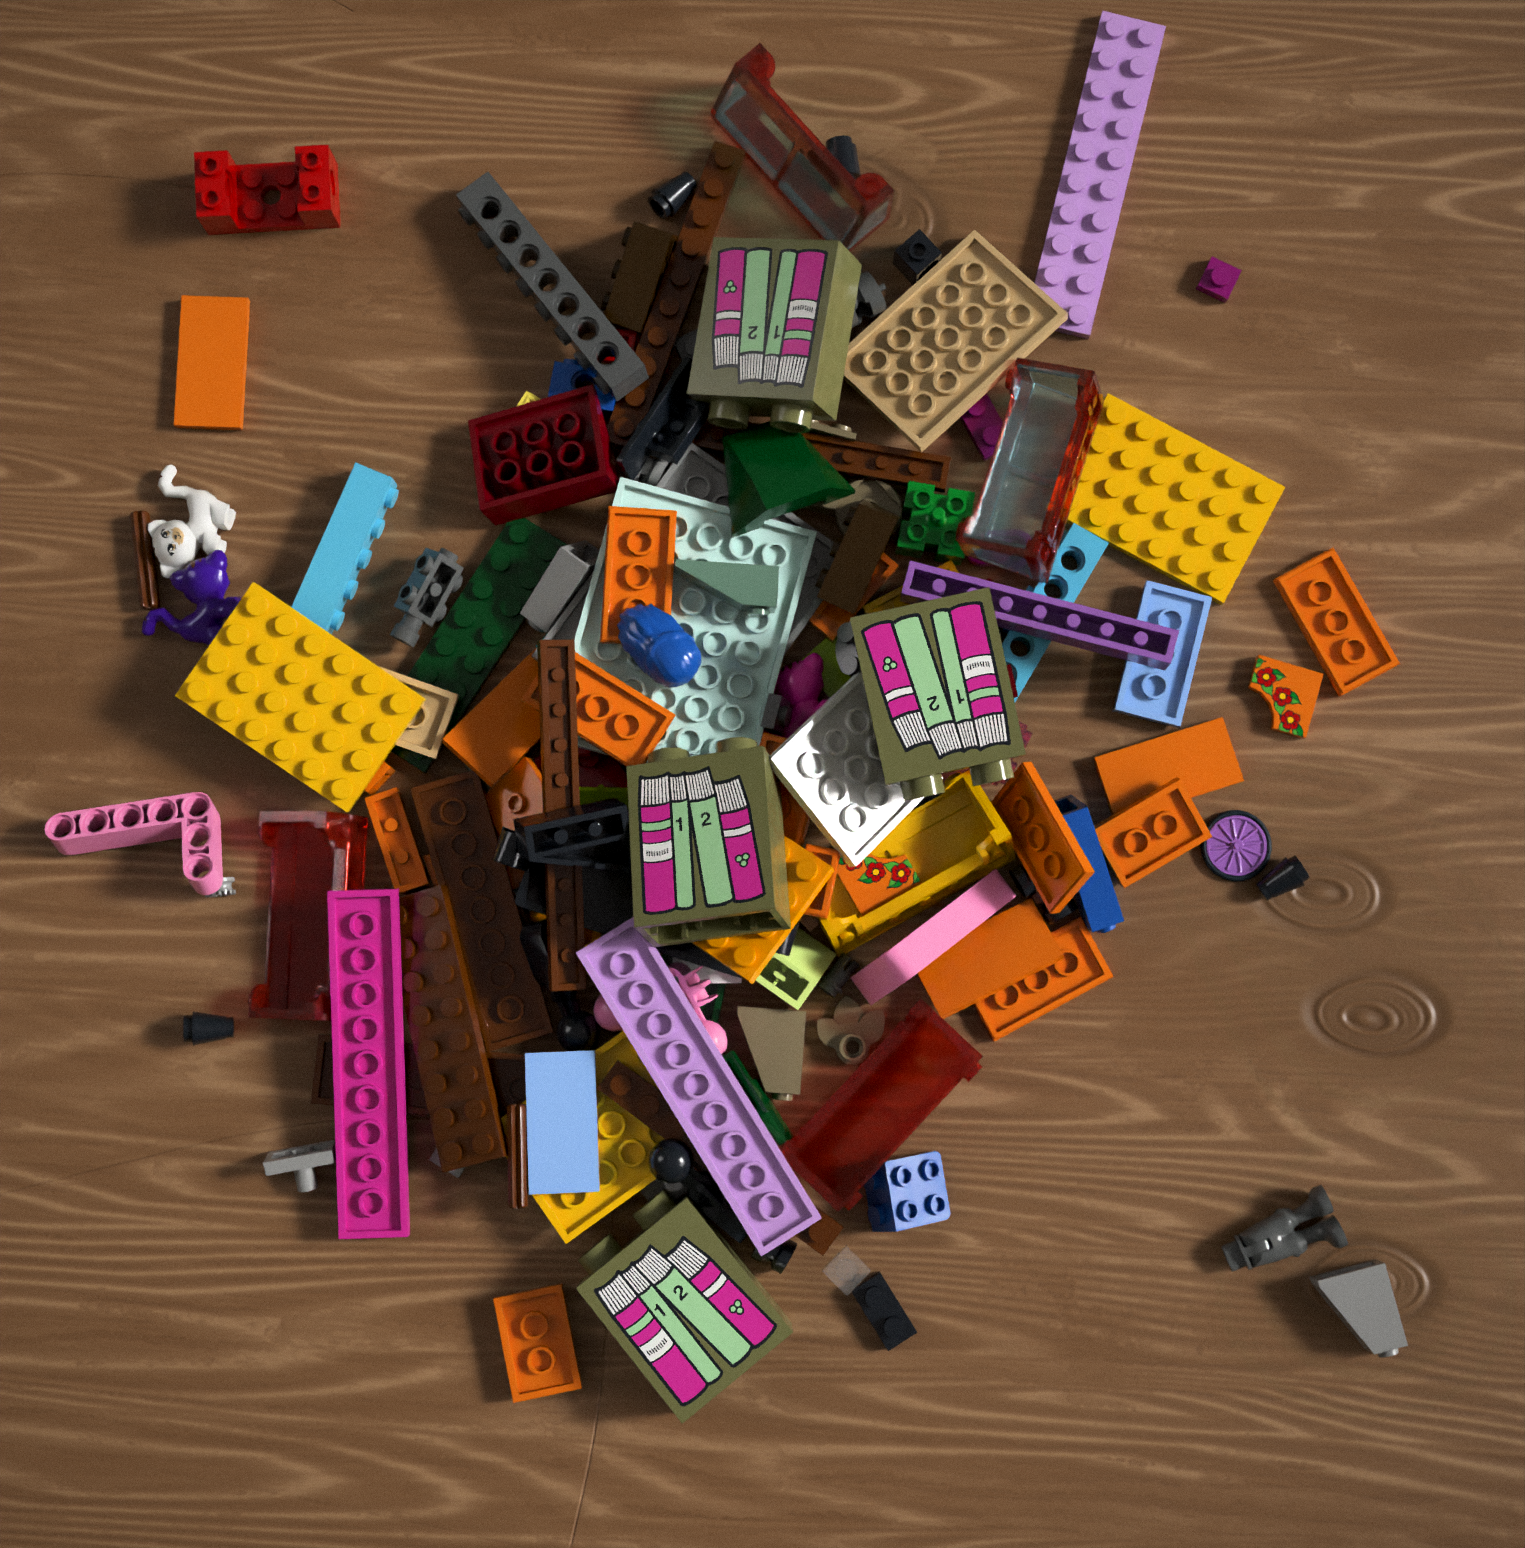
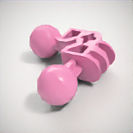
(694, 991)

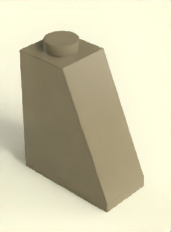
(776, 1046)

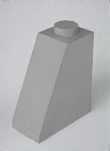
(560, 584)
(1365, 1304)

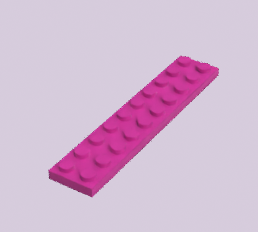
(368, 1063)

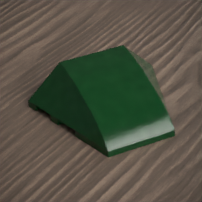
(775, 474)

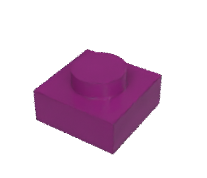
(1218, 279)

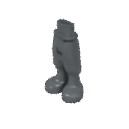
(1276, 1238)

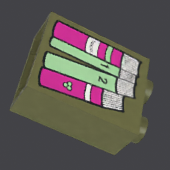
(774, 331)
(939, 692)
(707, 844)
(682, 1303)

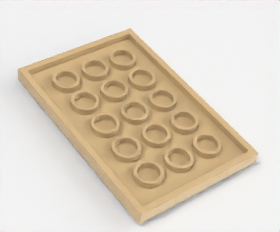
(949, 340)

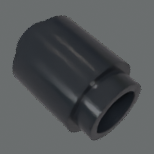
(845, 153)

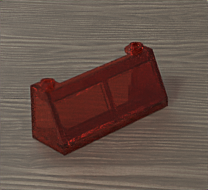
(308, 858)
(880, 1106)

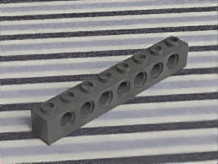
(487, 197)

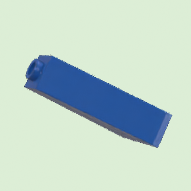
(1097, 897)

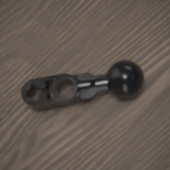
(576, 1028)
(673, 1163)

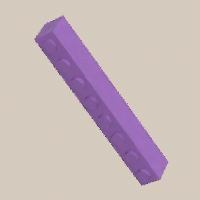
(1051, 617)

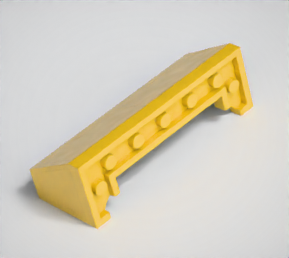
(949, 847)

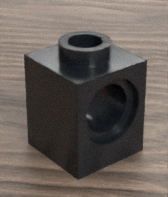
(916, 257)

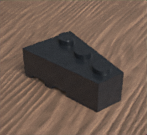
(578, 835)

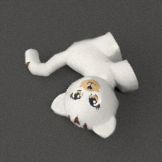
(179, 542)

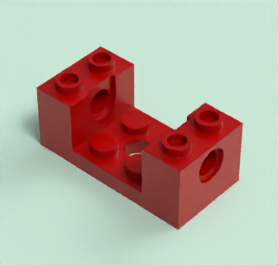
(233, 195)

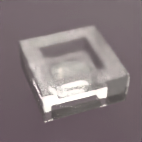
(846, 1270)

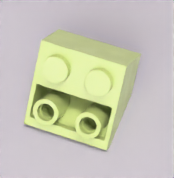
(797, 974)

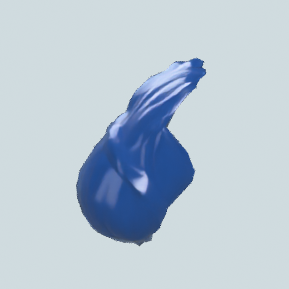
(659, 645)

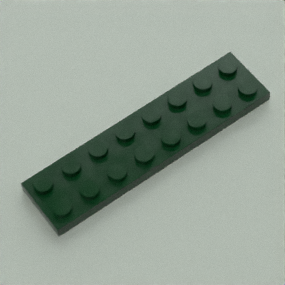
(483, 620)

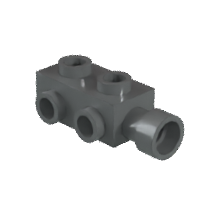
(426, 592)

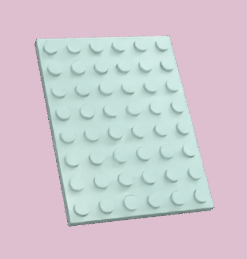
(737, 651)

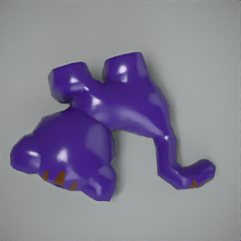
(203, 584)

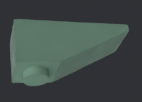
(739, 585)

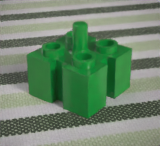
(933, 522)

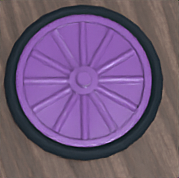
(1237, 846)

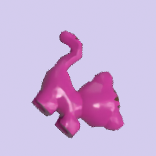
(801, 685)

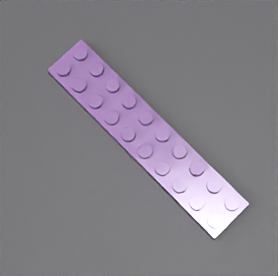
(1098, 167)
(699, 1087)

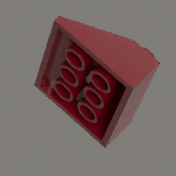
(542, 456)

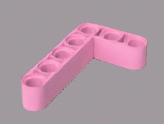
(149, 829)
(933, 937)

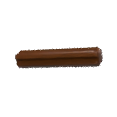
(144, 560)
(517, 1156)

